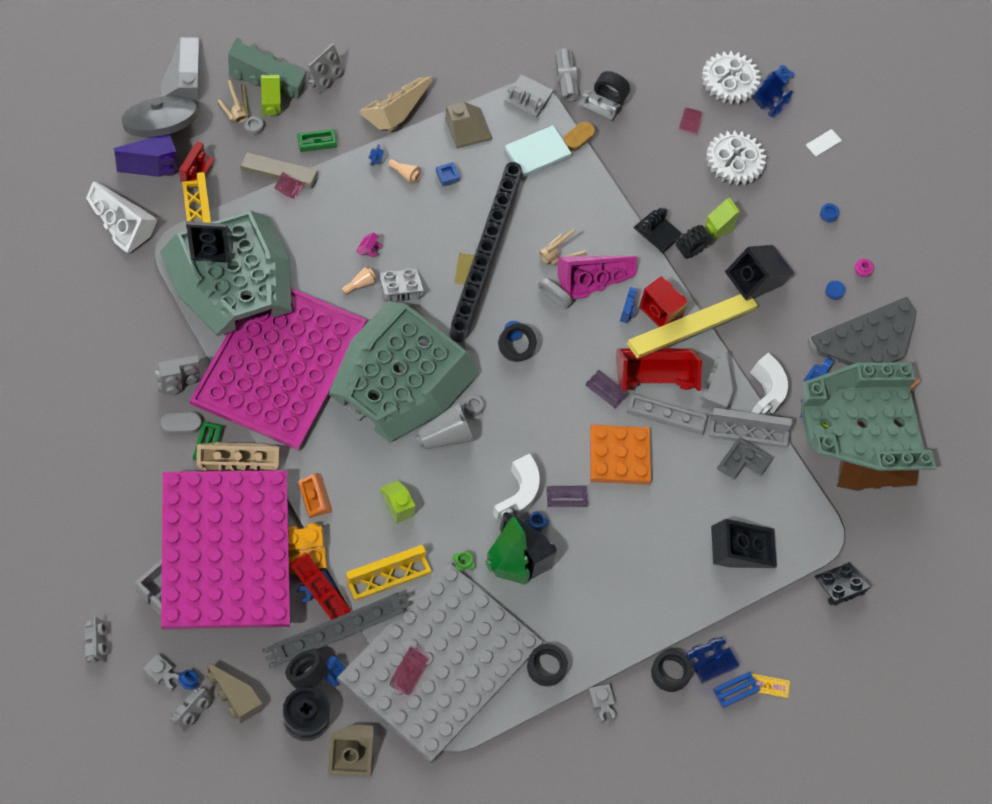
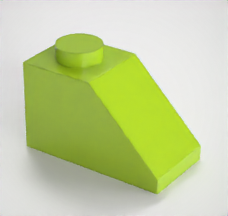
(270, 95)
(722, 219)
(398, 501)

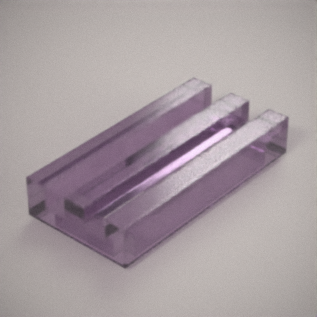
(607, 384)
(567, 492)

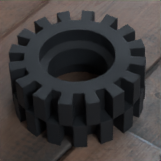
(693, 241)

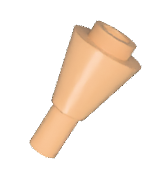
(409, 172)
(362, 279)

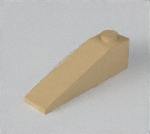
(394, 109)

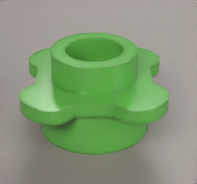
(464, 555)

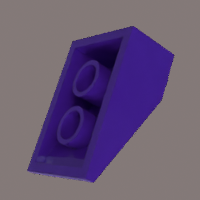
(147, 157)

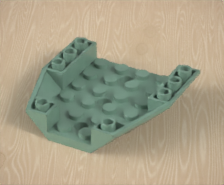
(216, 291)
(426, 387)
(870, 395)

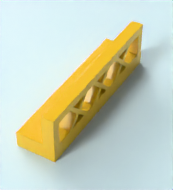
(203, 202)
(384, 566)

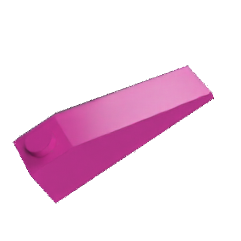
(588, 274)

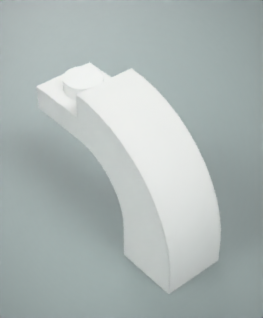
(774, 382)
(528, 478)

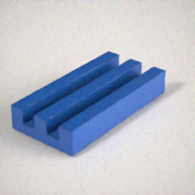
(751, 682)

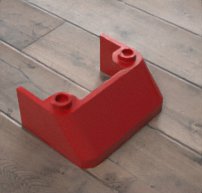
(662, 366)

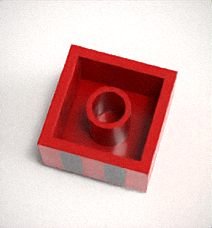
(662, 302)

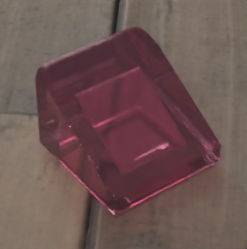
(690, 120)
(288, 185)

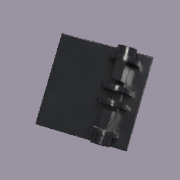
(658, 229)
(842, 583)

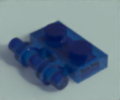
(766, 92)
(715, 665)

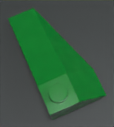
(507, 554)

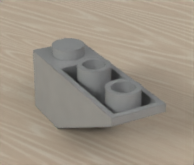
(720, 385)

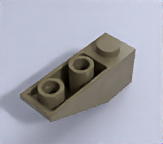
(240, 696)

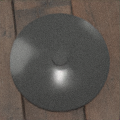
(159, 116)

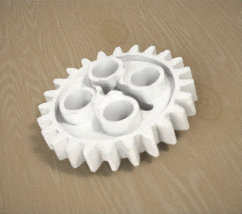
(730, 77)
(724, 148)

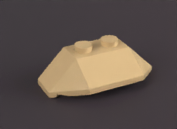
(237, 457)

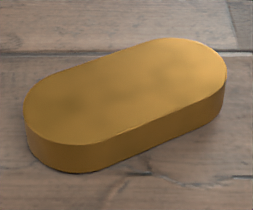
(579, 136)

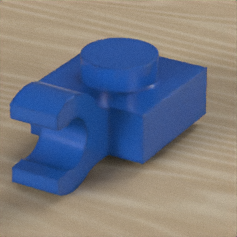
(817, 371)

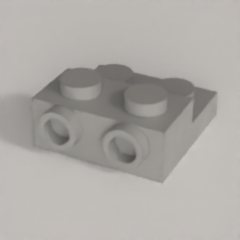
(176, 372)

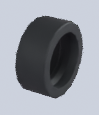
(616, 81)
(531, 339)
(549, 650)
(677, 657)
(300, 663)

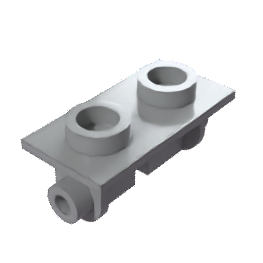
(599, 105)
(95, 631)
(197, 702)

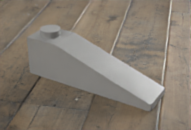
(183, 71)

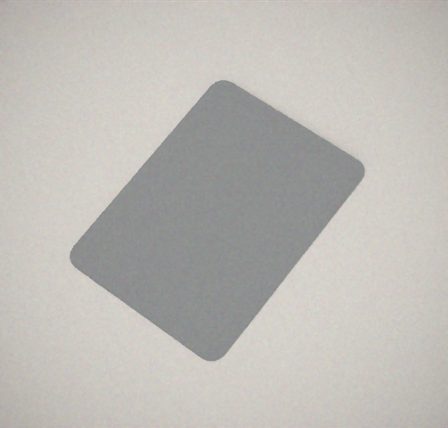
(640, 557)

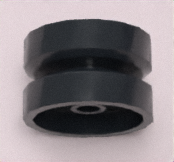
(301, 702)

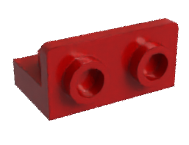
(195, 163)

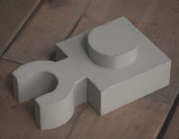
(160, 671)
(602, 699)

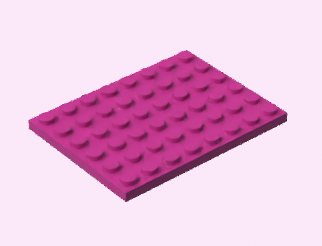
(278, 368)
(224, 550)

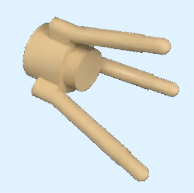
(238, 112)
(550, 252)

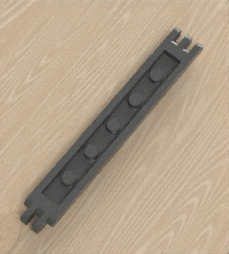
(337, 628)

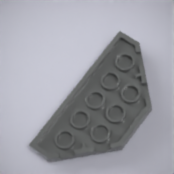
(870, 338)

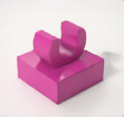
(367, 245)

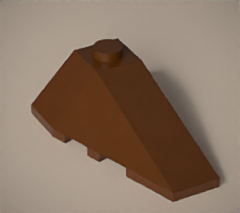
(859, 477)

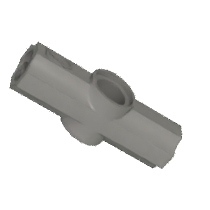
(566, 75)

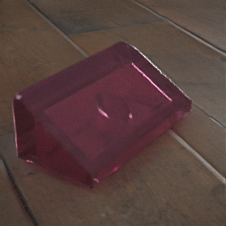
(408, 671)

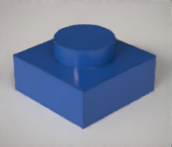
(447, 173)
(334, 669)

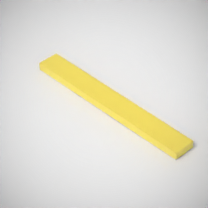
(690, 325)

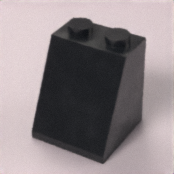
(759, 271)

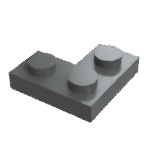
(742, 455)

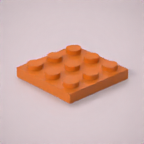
(620, 454)

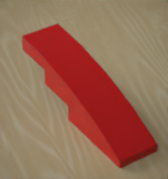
(319, 586)

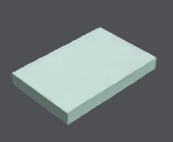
(538, 150)

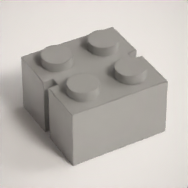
(150, 586)

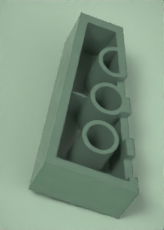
(249, 64)

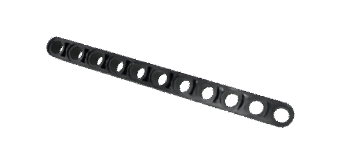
(485, 257)

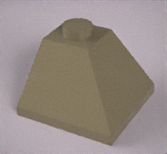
(466, 124)
(351, 751)

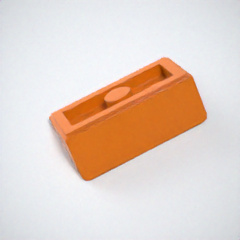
(315, 495)

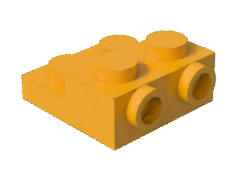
(307, 540)

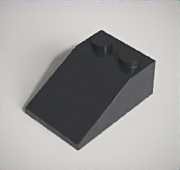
(209, 241)
(743, 545)
(539, 549)

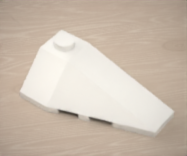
(123, 219)

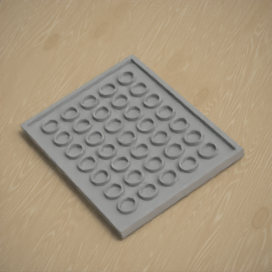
(470, 654)

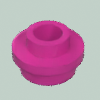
(864, 272)

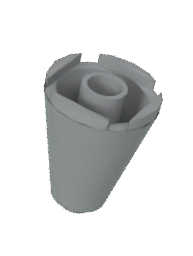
(445, 430)

